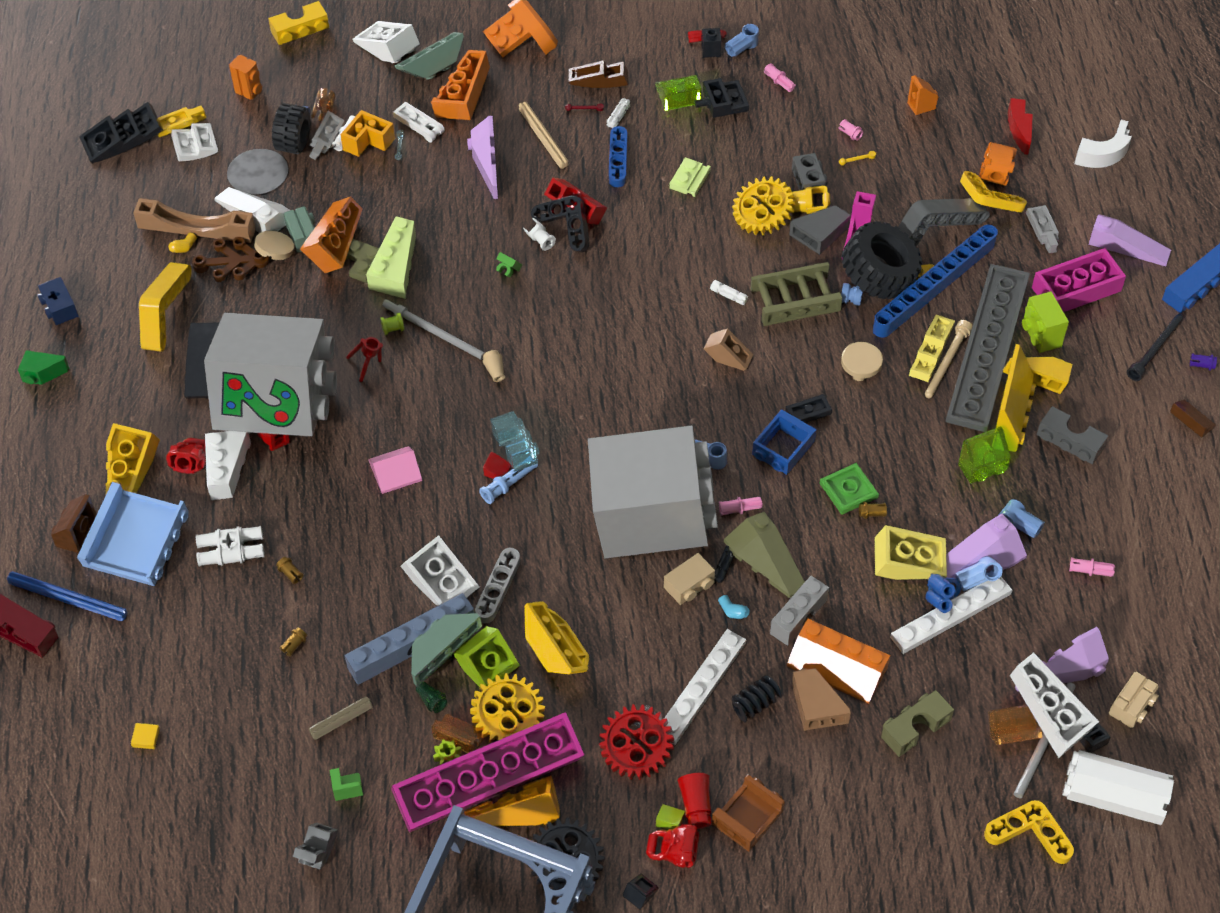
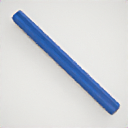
(67, 596)

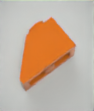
(921, 96)

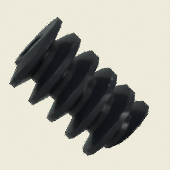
(755, 696)

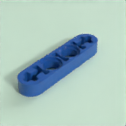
(618, 156)

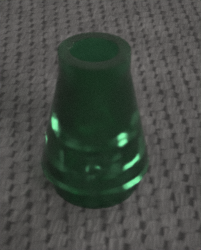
(432, 698)

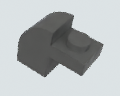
(316, 846)

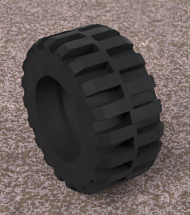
(891, 246)

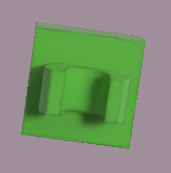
(509, 263)

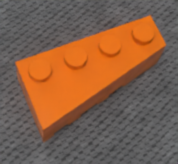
(464, 87)
(333, 235)

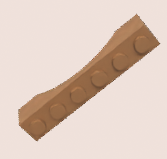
(159, 217)

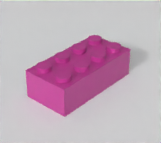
(1081, 280)

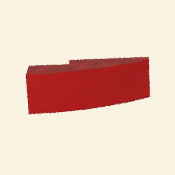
(1020, 124)

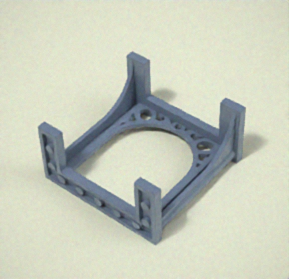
(462, 828)

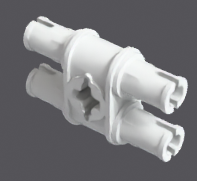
(236, 552)

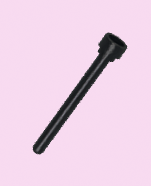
(1137, 370)

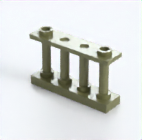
(799, 309)

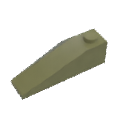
(763, 548)

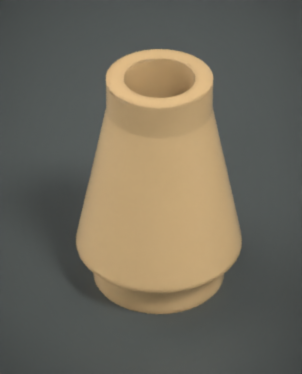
(494, 365)

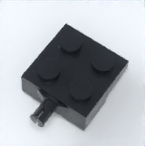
(723, 98)

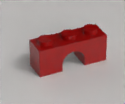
(561, 188)

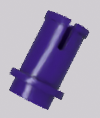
(1204, 361)

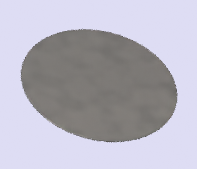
(257, 171)

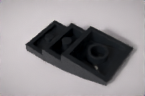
(120, 134)
(198, 345)

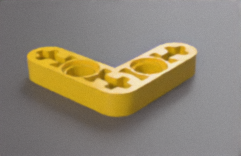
(983, 196)
(1035, 822)

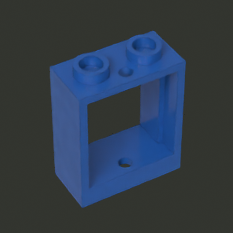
(791, 426)

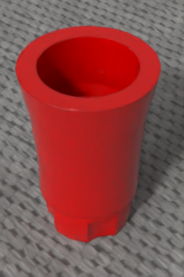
(696, 798)

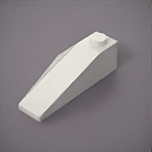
(266, 214)

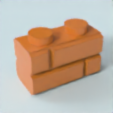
(245, 77)

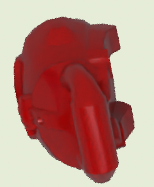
(187, 456)
(677, 846)

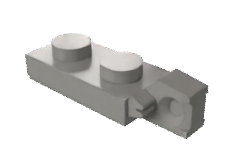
(325, 134)
(1044, 227)

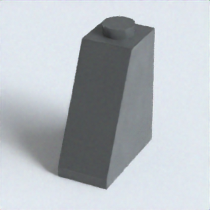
(820, 228)

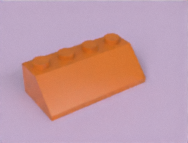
(839, 660)

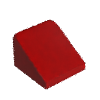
(495, 466)

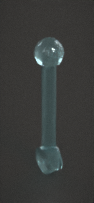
(400, 133)

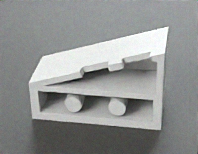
(224, 461)

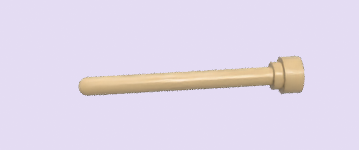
(962, 330)

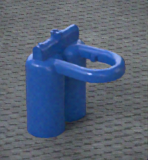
(941, 591)

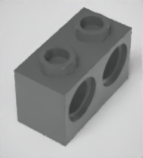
(808, 172)

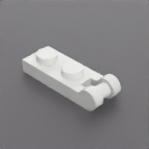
(418, 121)

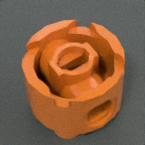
(997, 163)

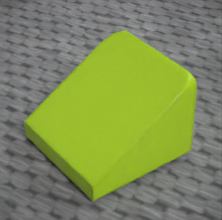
(669, 817)

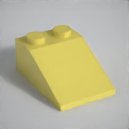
(909, 554)

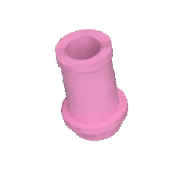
(854, 132)

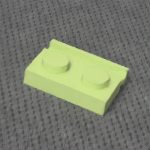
(689, 177)

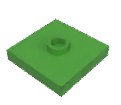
(848, 488)

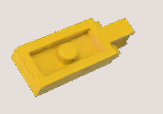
(180, 119)

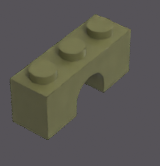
(930, 710)

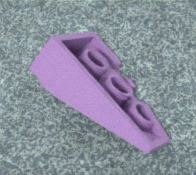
(1082, 660)

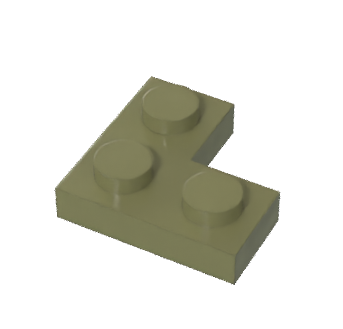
(363, 255)

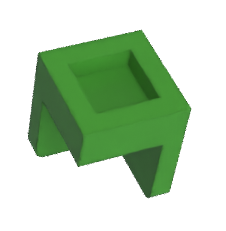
(345, 786)

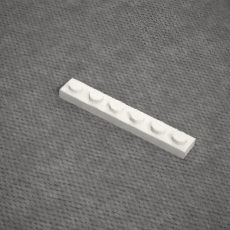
(963, 607)
(704, 683)

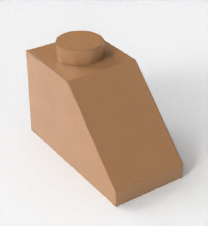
(728, 350)

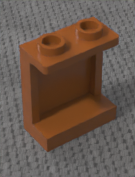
(749, 813)

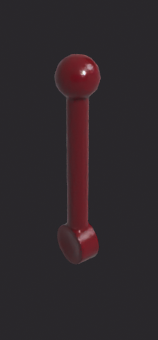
(600, 107)

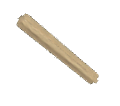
(543, 135)

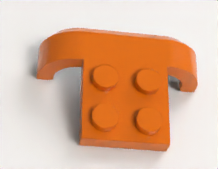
(517, 27)

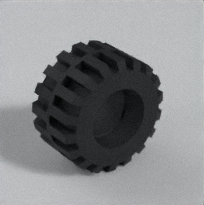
(291, 128)

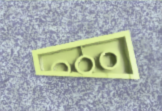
(393, 260)

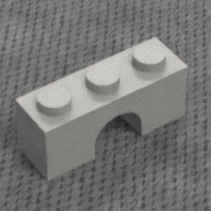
(806, 600)

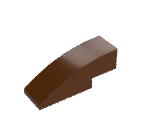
(599, 75)

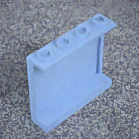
(132, 535)

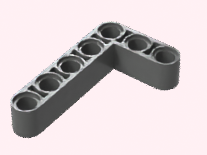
(941, 213)

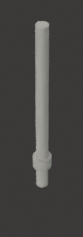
(432, 328)
(1035, 759)

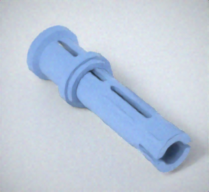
(500, 484)

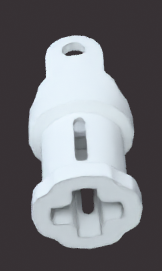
(540, 235)

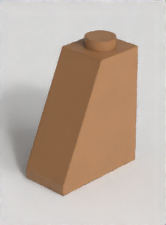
(817, 701)

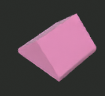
(395, 469)

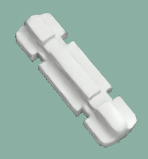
(618, 113)
(728, 292)

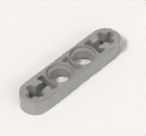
(500, 585)

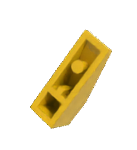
(1048, 372)

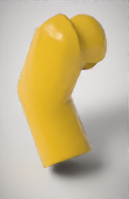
(182, 246)

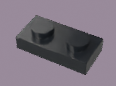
(810, 408)

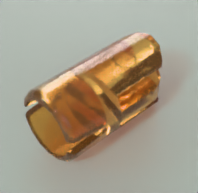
(323, 103)

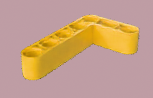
(156, 301)

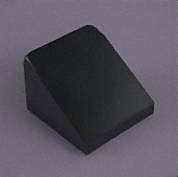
(640, 891)

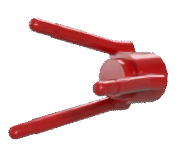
(370, 348)

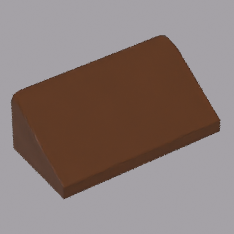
(1192, 417)

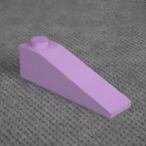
(484, 152)
(1123, 239)
(994, 539)

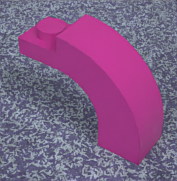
(861, 212)

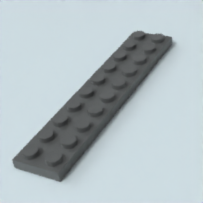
(987, 348)

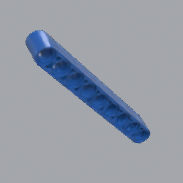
(934, 281)

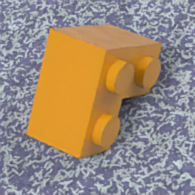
(365, 131)

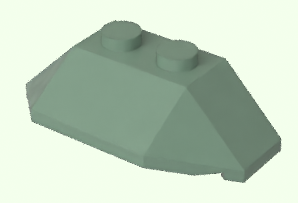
(433, 58)
(440, 642)

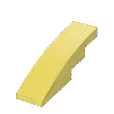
(931, 348)

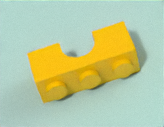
(287, 29)

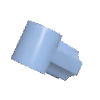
(977, 573)

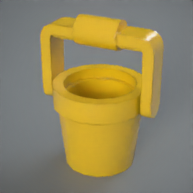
(804, 199)

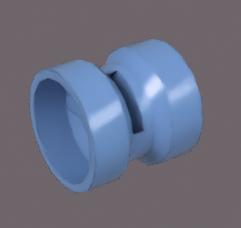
(852, 294)

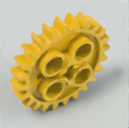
(751, 217)
(522, 696)

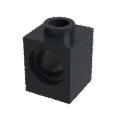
(711, 42)

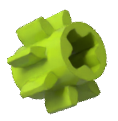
(446, 747)

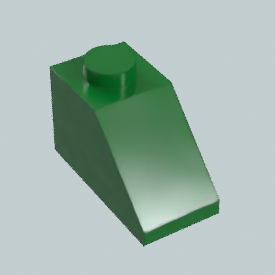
(41, 367)

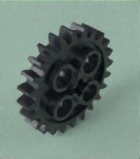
(585, 845)

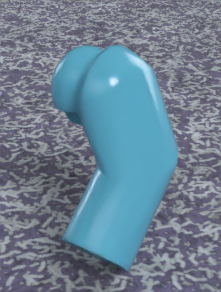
(733, 610)

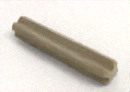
(340, 718)

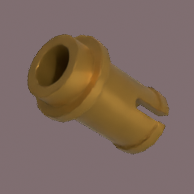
(872, 510)
(285, 565)
(292, 643)

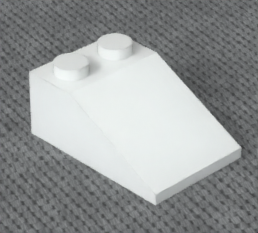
(388, 40)
(439, 573)

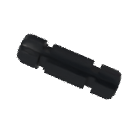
(723, 565)

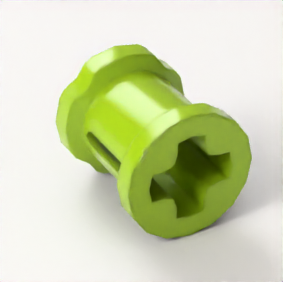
(392, 324)

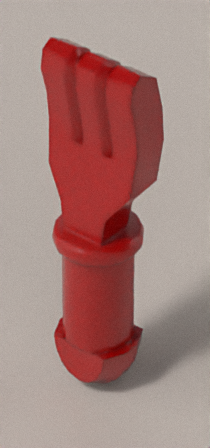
(695, 36)

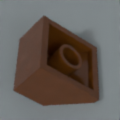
(74, 524)

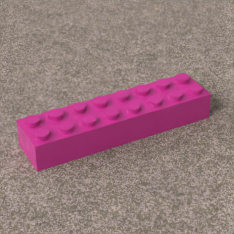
(487, 771)

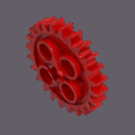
(650, 726)

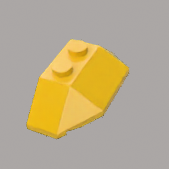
(554, 640)

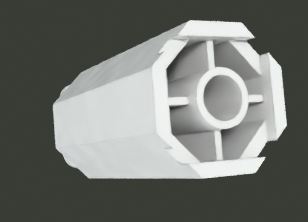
(1118, 787)

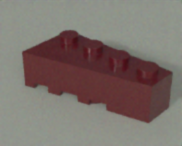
(25, 628)

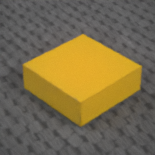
(145, 736)

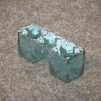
(518, 442)

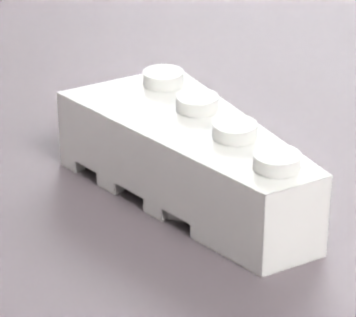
(1052, 704)

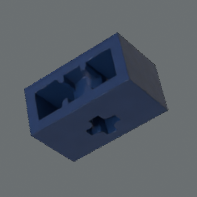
(57, 300)

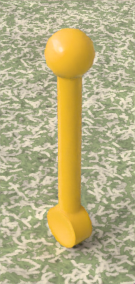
(871, 155)

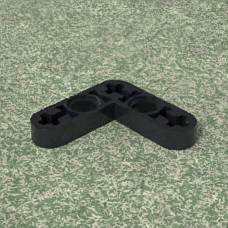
(571, 215)

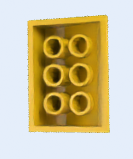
(1016, 400)

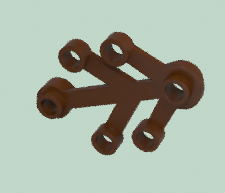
(232, 261)

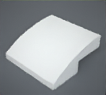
(194, 142)

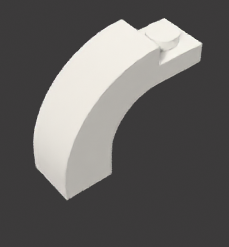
(1105, 153)

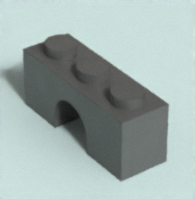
(1083, 445)

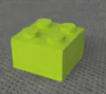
(1045, 322)

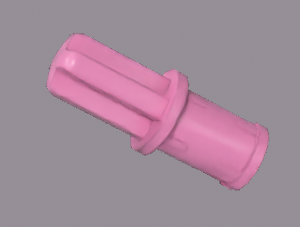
(779, 77)
(739, 505)
(1092, 567)

